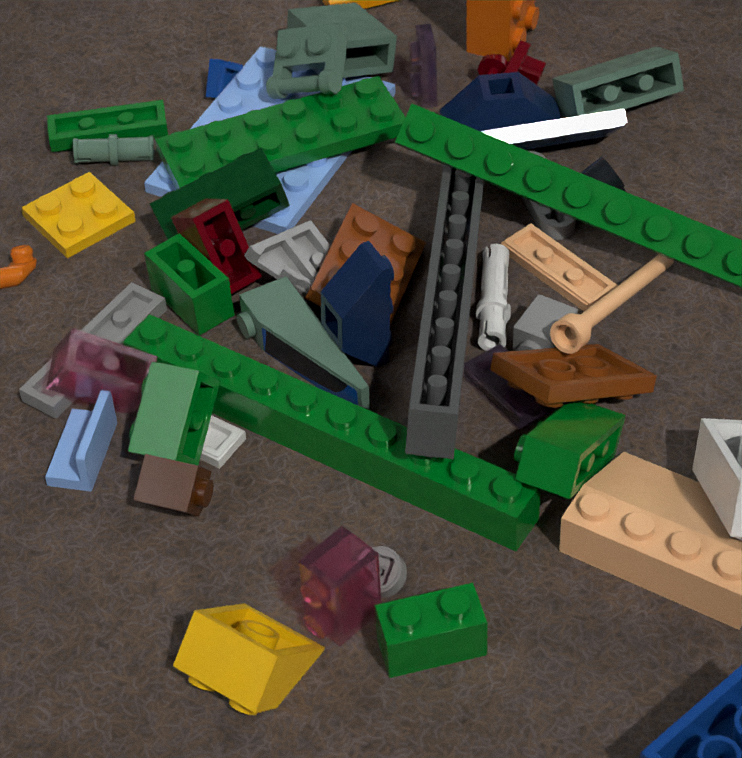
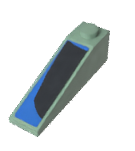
(294, 336)

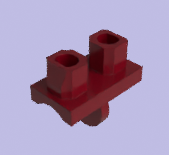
(519, 62)

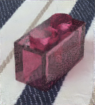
(88, 364)
(340, 586)

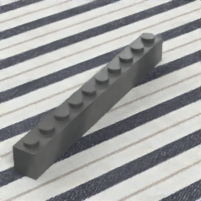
(445, 318)

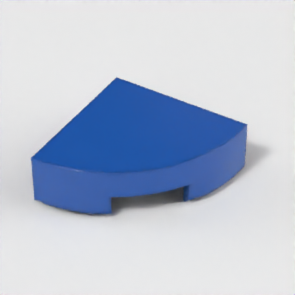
(220, 75)

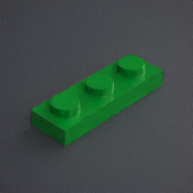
(126, 121)

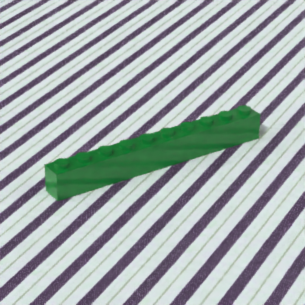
(349, 437)

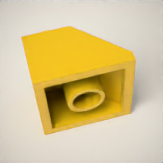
(244, 656)

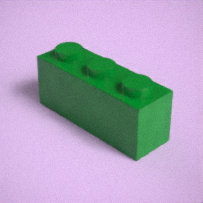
(568, 447)

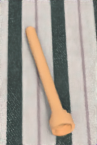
(574, 330)

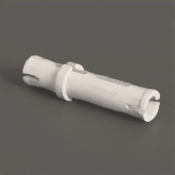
(493, 306)

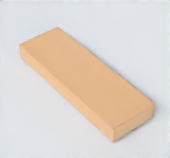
(558, 267)

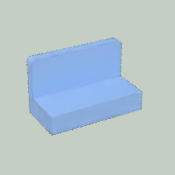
(83, 446)

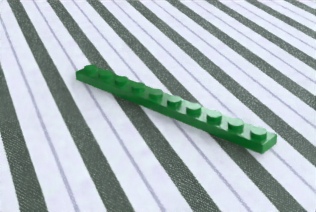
(573, 194)

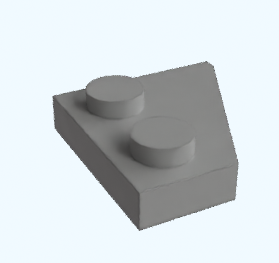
(291, 254)

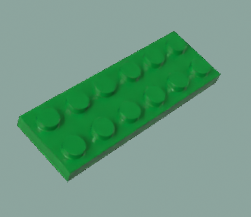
(287, 132)

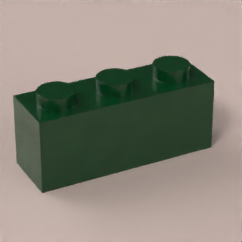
(246, 183)

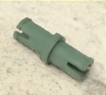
(113, 149)

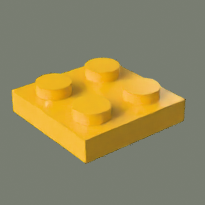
(78, 214)

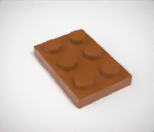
(394, 243)
(579, 376)

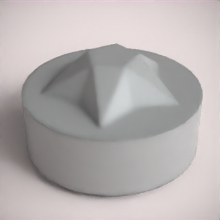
(392, 571)

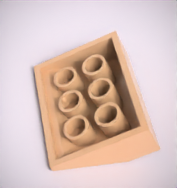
(657, 535)

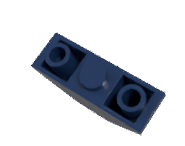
(501, 102)
(359, 306)

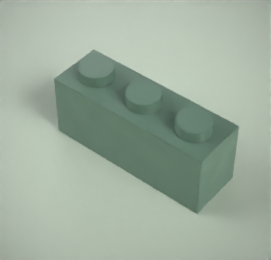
(619, 83)

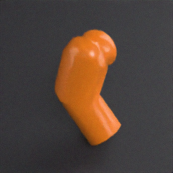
(20, 268)

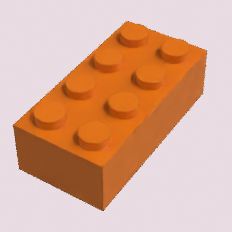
(499, 25)

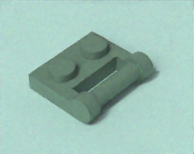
(309, 49)

